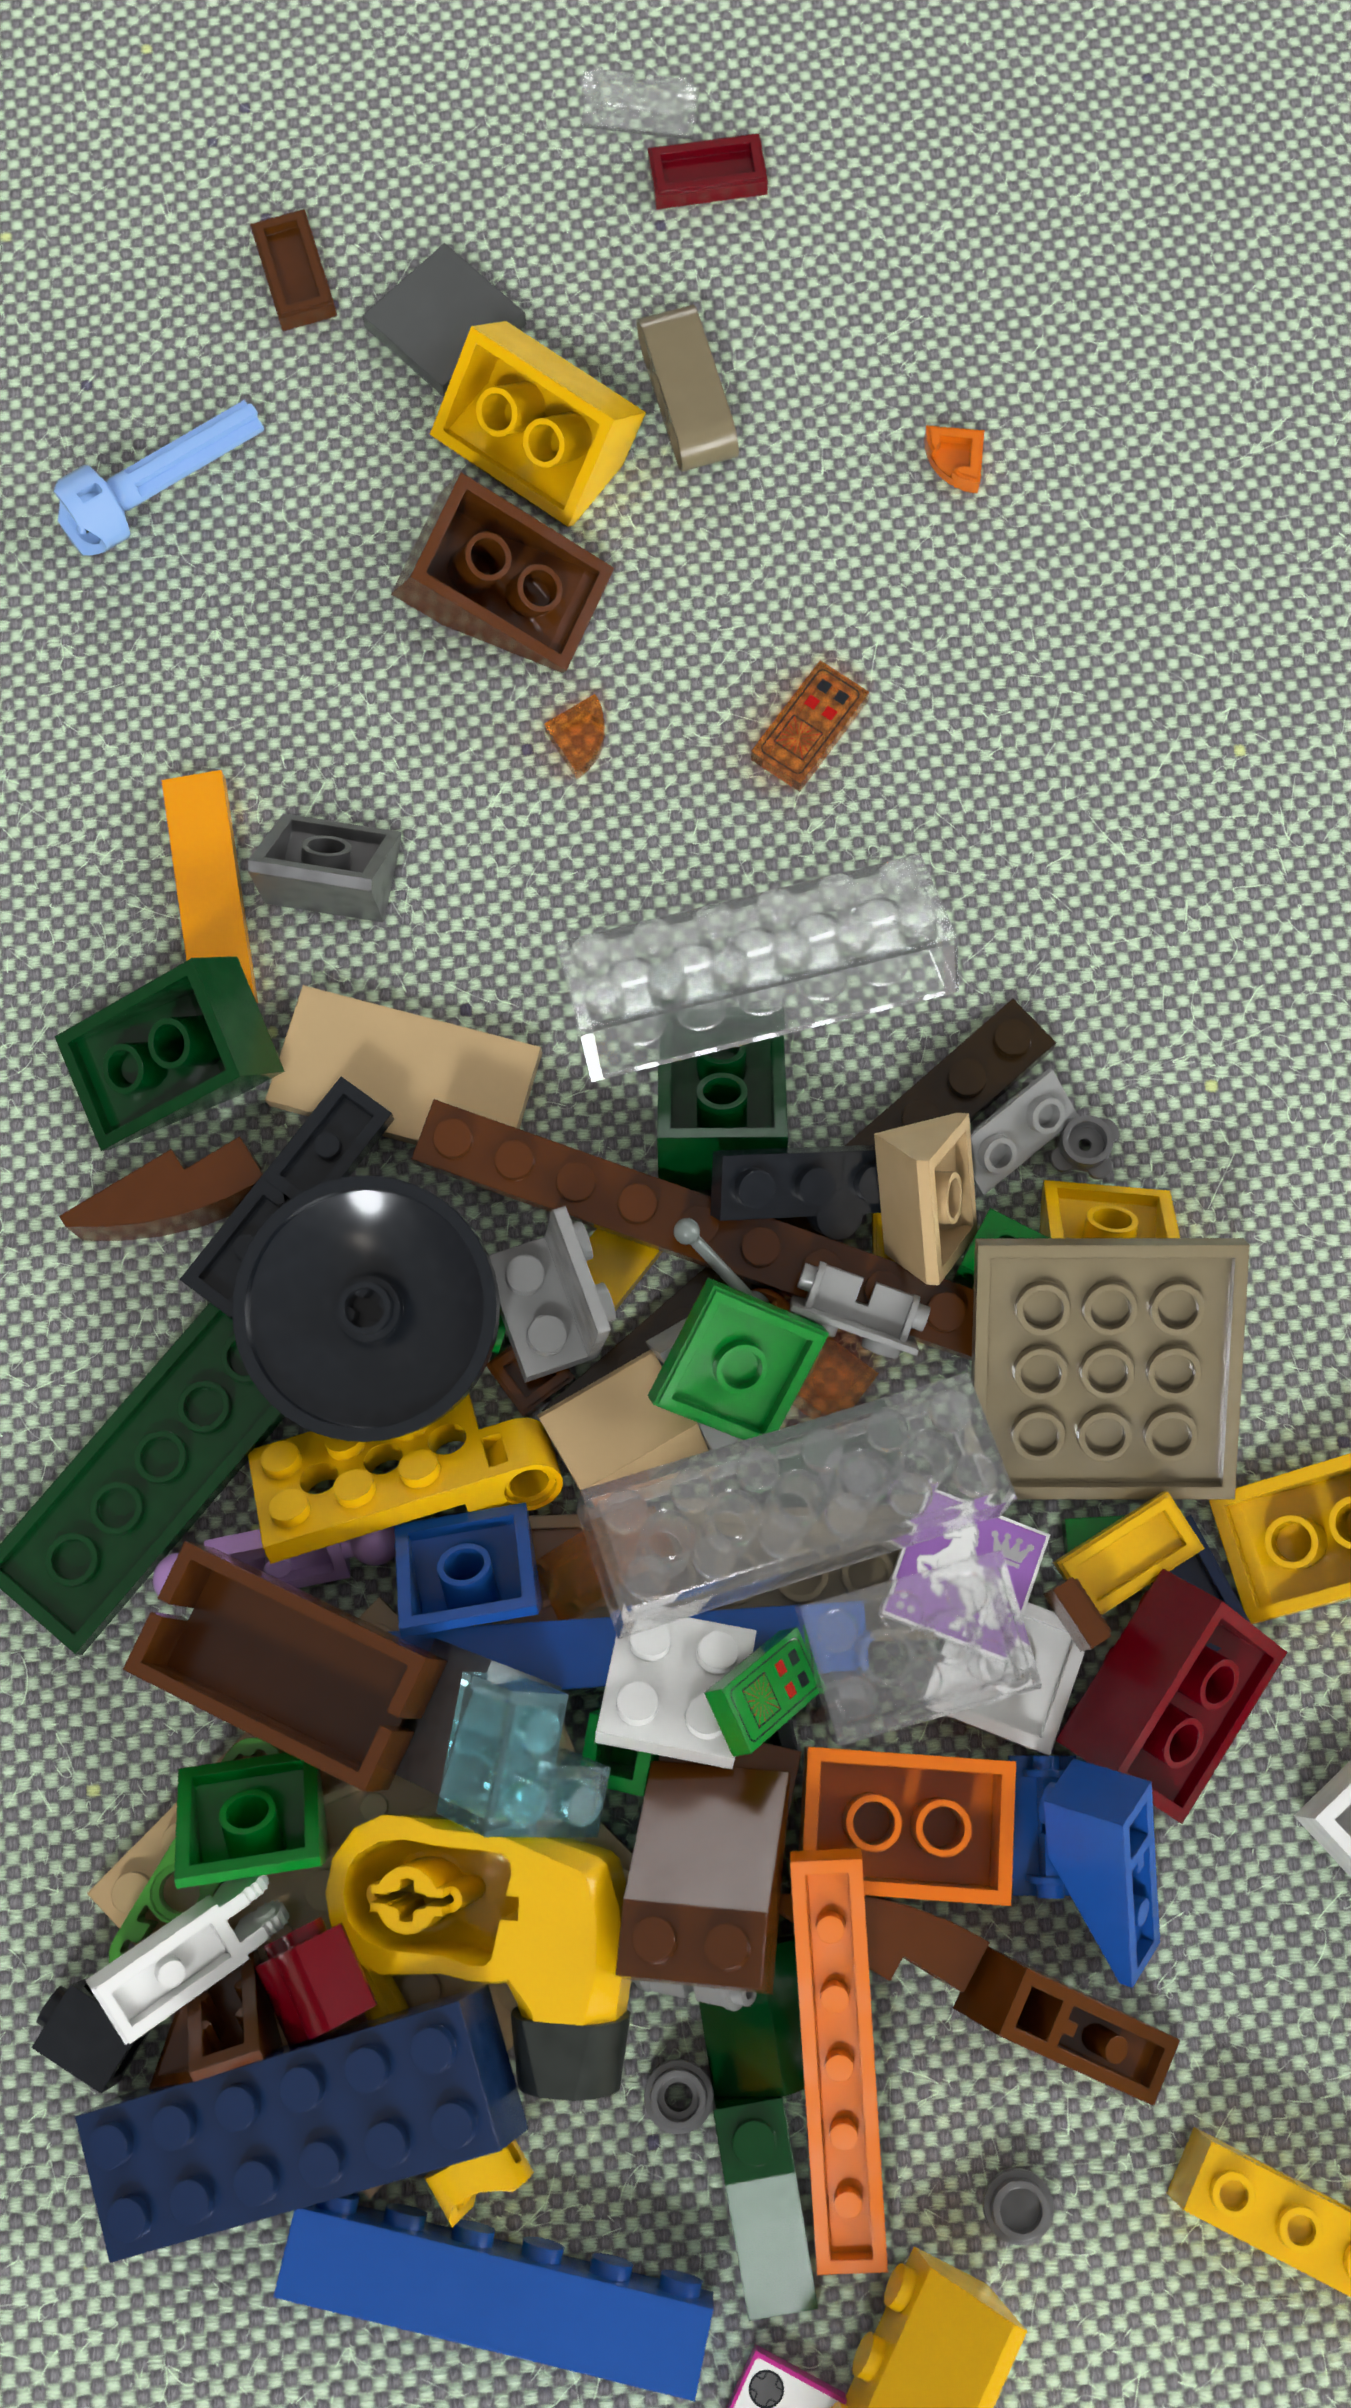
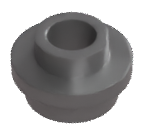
(678, 2119)

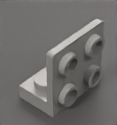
(551, 1300)

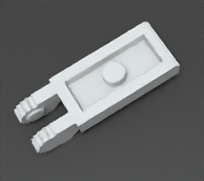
(185, 1957)

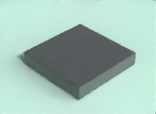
(432, 313)

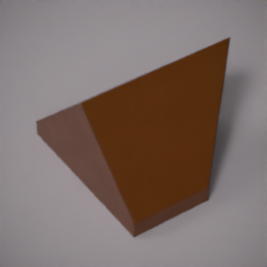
(219, 2029)

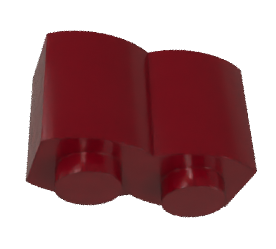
(314, 1981)

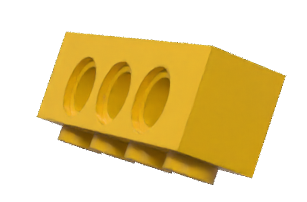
(1265, 2209)

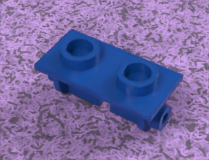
(1032, 1868)

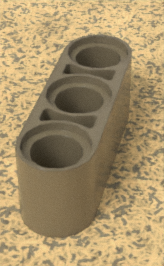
(687, 388)

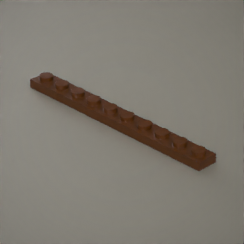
(649, 1207)

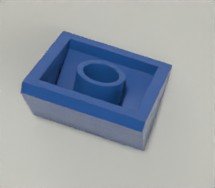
(466, 1570)

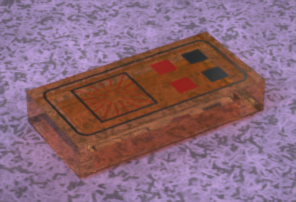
(809, 725)

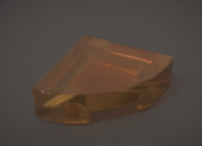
(578, 734)

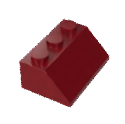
(1166, 1699)

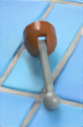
(688, 1232)

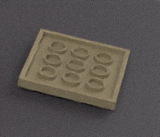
(1112, 1363)

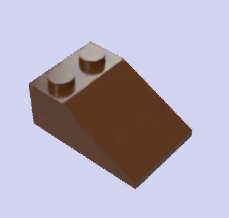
(502, 576)
(706, 1878)

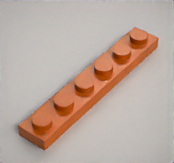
(838, 2061)

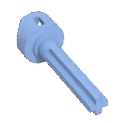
(99, 505)

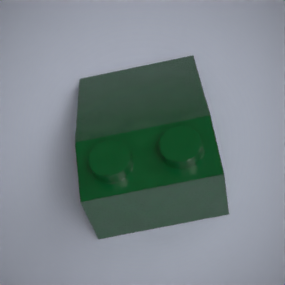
(169, 1050)
(720, 1104)

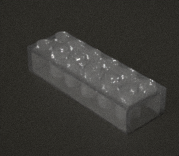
(759, 966)
(793, 1504)

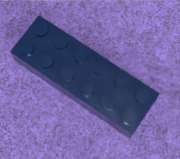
(303, 2125)

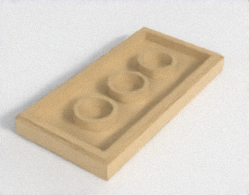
(399, 1063)

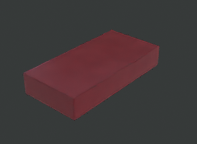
(707, 171)

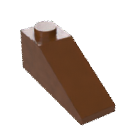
(1067, 2026)

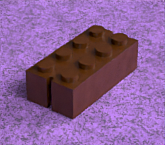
(286, 1667)

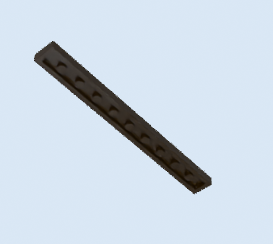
(961, 1083)

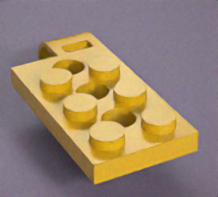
(491, 1470)

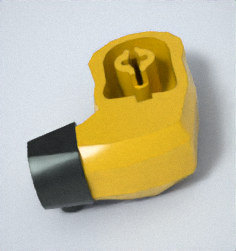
(495, 1912)

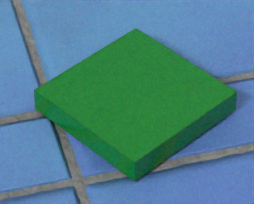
(737, 1363)

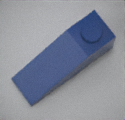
(1106, 1857)

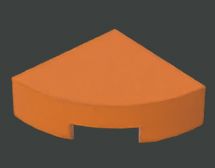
(956, 455)

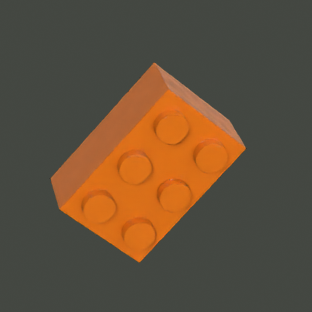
(921, 1821)

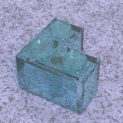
(507, 1763)

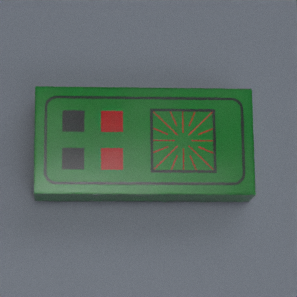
(763, 1692)

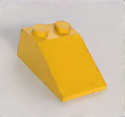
(1290, 1539)

